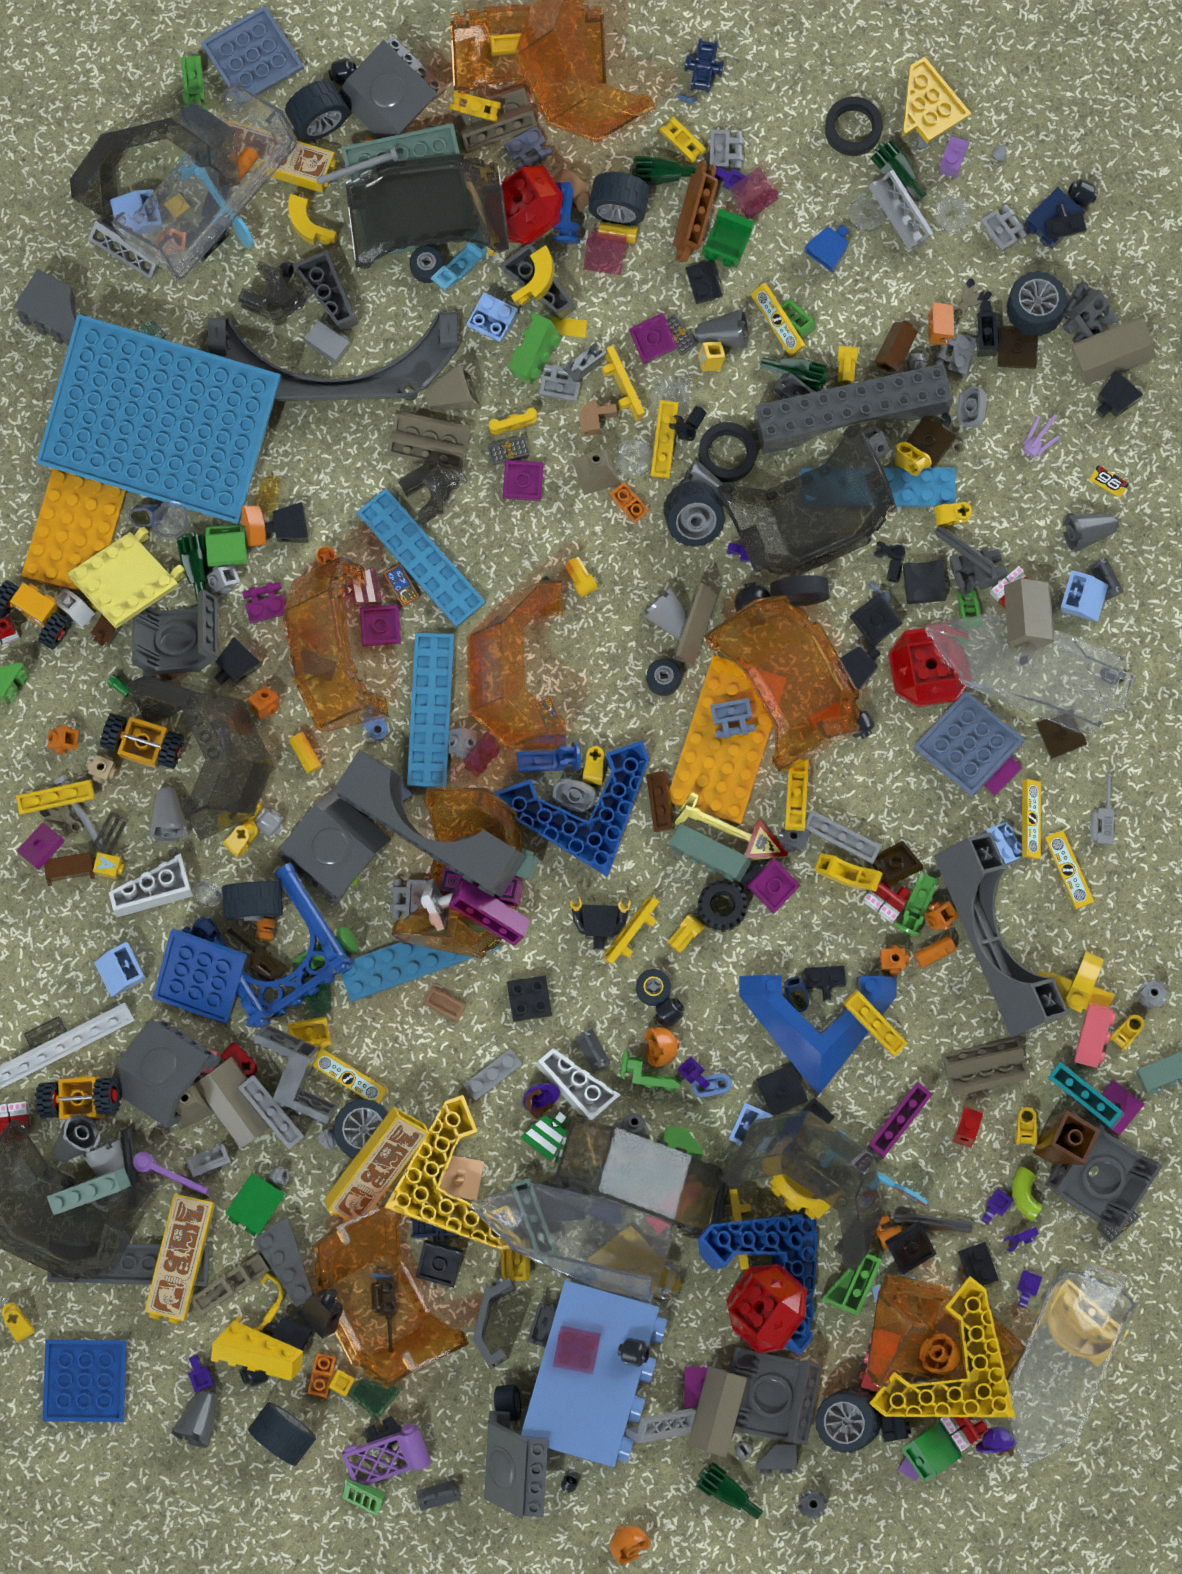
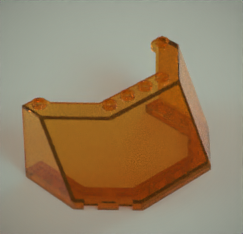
(472, 52)
(566, 80)
(323, 648)
(498, 671)
(793, 676)
(452, 815)
(346, 1263)
(908, 1315)

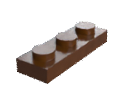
(660, 801)

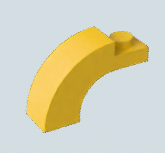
(308, 231)
(541, 280)
(847, 873)
(1084, 981)

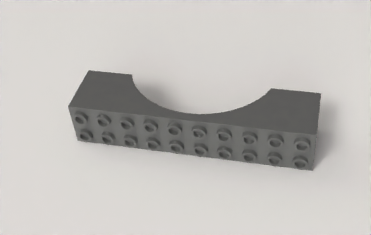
(48, 307)
(902, 395)
(478, 859)
(972, 876)

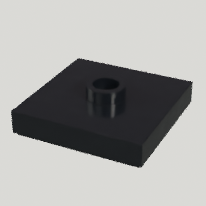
(876, 619)
(782, 1090)
(910, 1247)
(439, 1263)

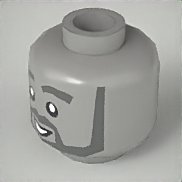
(269, 821)

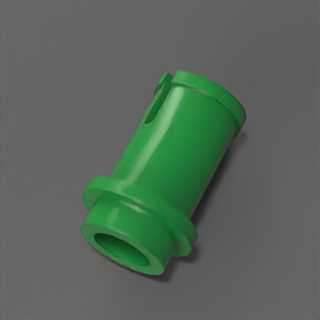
(119, 685)

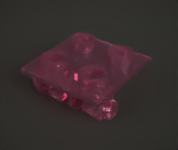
(754, 193)
(604, 253)
(481, 754)
(576, 1350)

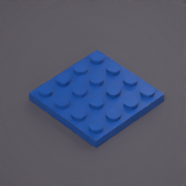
(199, 976)
(84, 1380)

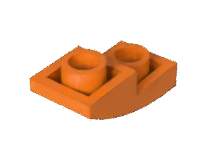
(628, 502)
(255, 526)
(321, 1375)

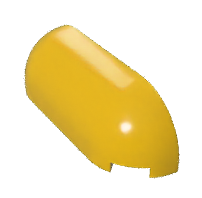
(1097, 994)

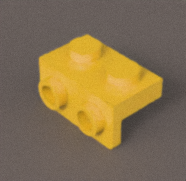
(312, 1031)

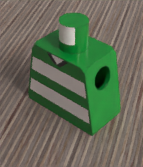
(546, 1135)

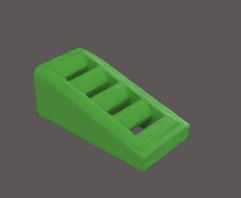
(804, 327)
(962, 611)
(372, 1493)

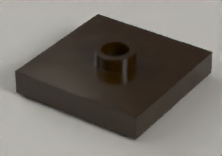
(1016, 349)
(932, 439)
(1059, 739)
(897, 863)

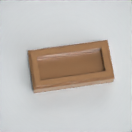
(444, 1004)

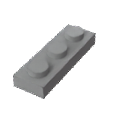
(492, 1075)

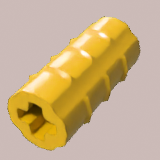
(627, 231)
(305, 753)

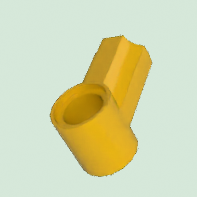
(847, 359)
(583, 582)
(689, 929)

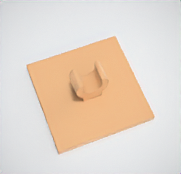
(463, 1178)

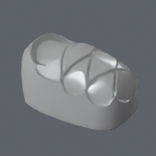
(972, 407)
(574, 794)

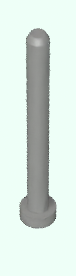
(358, 167)
(80, 811)

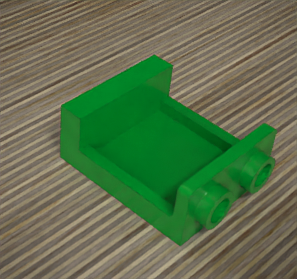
(728, 238)
(255, 1205)
(931, 1452)

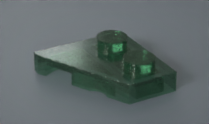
(319, 1002)
(373, 1396)

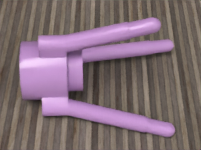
(1033, 446)

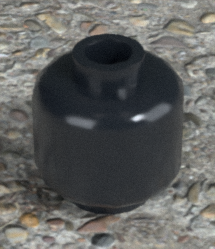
(341, 70)
(1082, 192)
(866, 725)
(669, 1011)
(634, 1352)
(253, 1378)

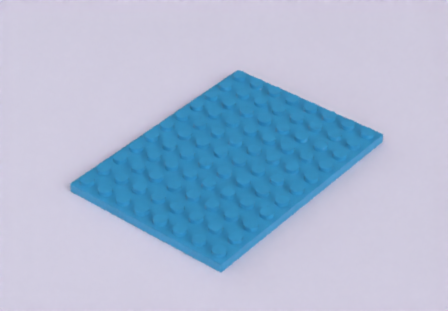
(158, 418)

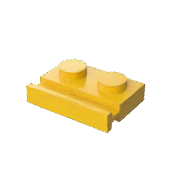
(515, 1266)

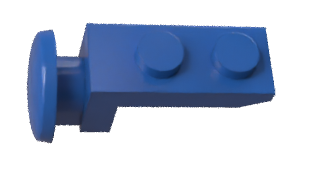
(567, 229)
(550, 759)

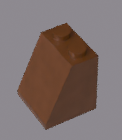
(1066, 1139)

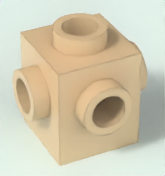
(102, 775)

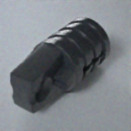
(751, 872)

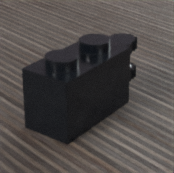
(986, 330)

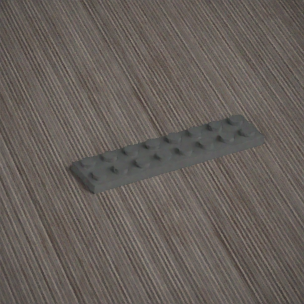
(138, 1268)

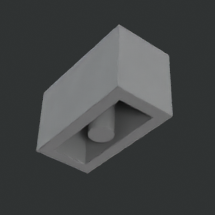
(328, 342)

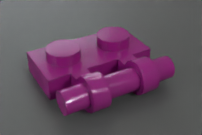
(265, 608)

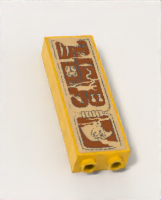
(306, 165)
(376, 1165)
(179, 1258)

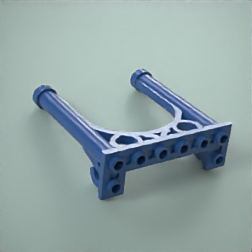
(335, 960)

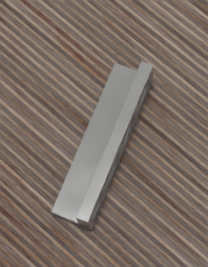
(898, 212)
(105, 226)
(842, 837)
(271, 1112)
(662, 1426)

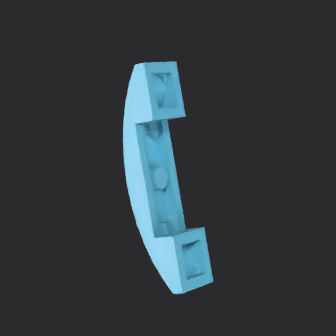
(460, 266)

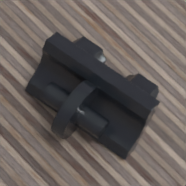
(391, 1428)

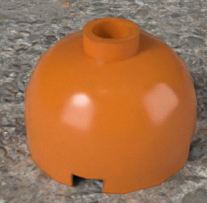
(662, 1046)
(940, 1354)
(627, 1543)

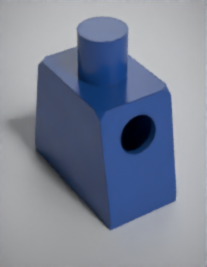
(828, 247)

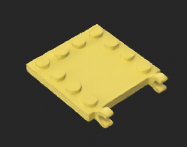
(125, 578)

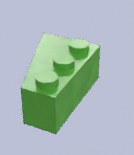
(535, 350)
(852, 1288)

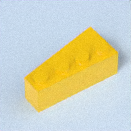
(256, 1351)

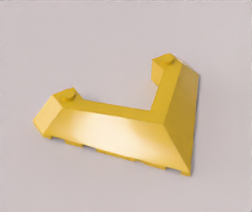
(419, 1191)
(985, 1384)

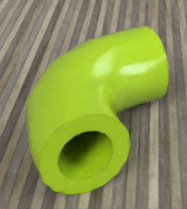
(1022, 1193)

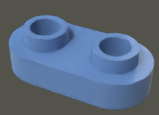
(370, 727)
(713, 1089)

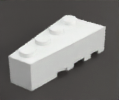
(153, 888)
(576, 1085)

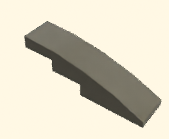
(230, 1284)

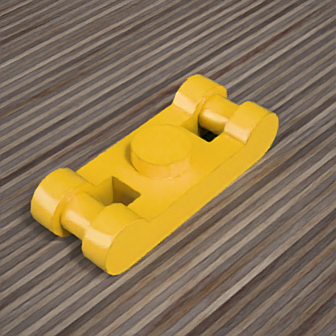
(475, 106)
(682, 139)
(513, 422)

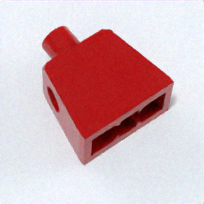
(967, 1127)

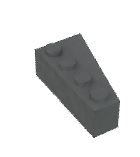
(522, 269)
(325, 283)
(285, 1259)

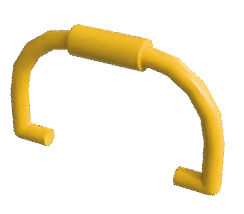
(274, 1308)

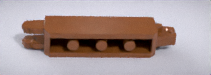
(695, 211)

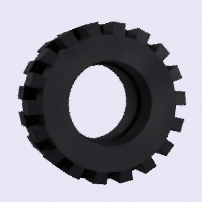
(722, 922)

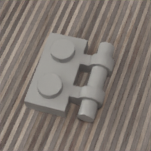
(720, 149)
(999, 230)
(961, 354)
(559, 388)
(413, 897)

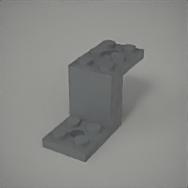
(295, 1075)

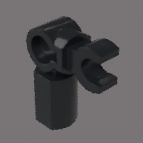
(687, 430)
(898, 554)

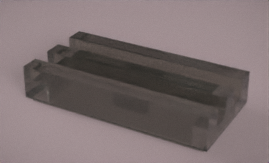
(102, 847)
(30, 1040)

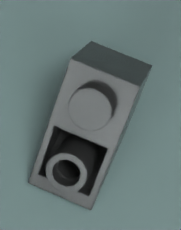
(779, 1458)

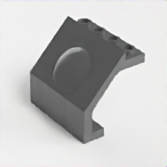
(390, 89)
(176, 638)
(332, 846)
(160, 1070)
(1116, 1187)
(500, 1289)
(776, 1396)
(515, 1468)

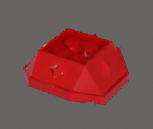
(531, 204)
(912, 677)
(783, 1307)

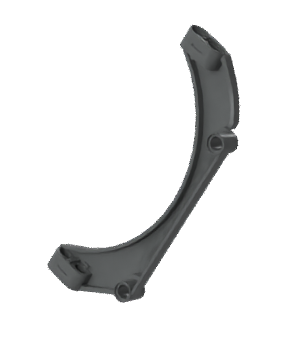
(414, 368)

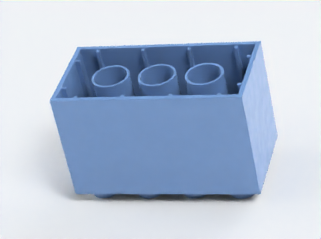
(585, 1411)

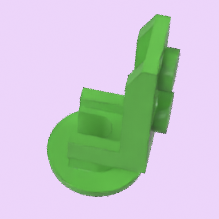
(193, 80)
(917, 904)
(346, 940)
(649, 1080)

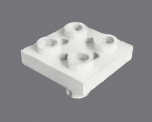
(436, 904)

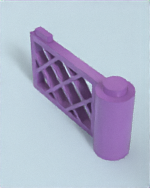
(148, 1165)
(410, 1443)

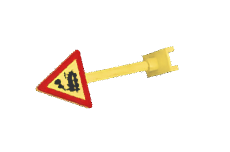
(760, 843)

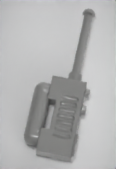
(1106, 816)

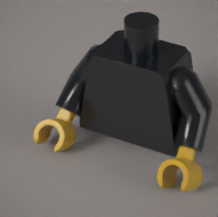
(599, 921)

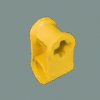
(910, 459)
(950, 514)
(594, 769)
(241, 838)
(1126, 1033)
(1026, 1128)
(17, 1324)

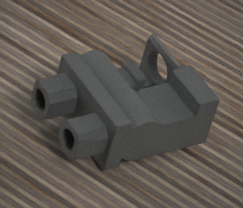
(1084, 315)
(963, 567)

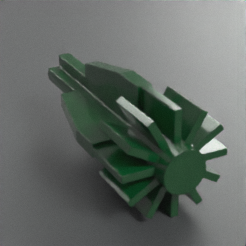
(889, 158)
(659, 170)
(809, 372)
(194, 560)
(722, 1487)

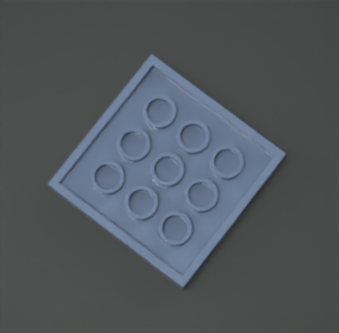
(253, 53)
(969, 744)

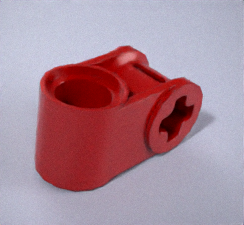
(241, 1058)

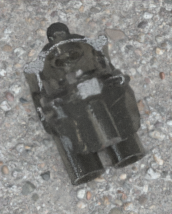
(276, 301)
(439, 484)

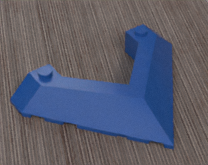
(592, 840)
(813, 1053)
(787, 1239)

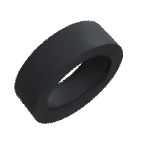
(853, 104)
(737, 431)
(802, 589)

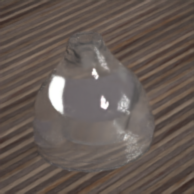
(209, 891)

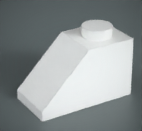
(74, 607)

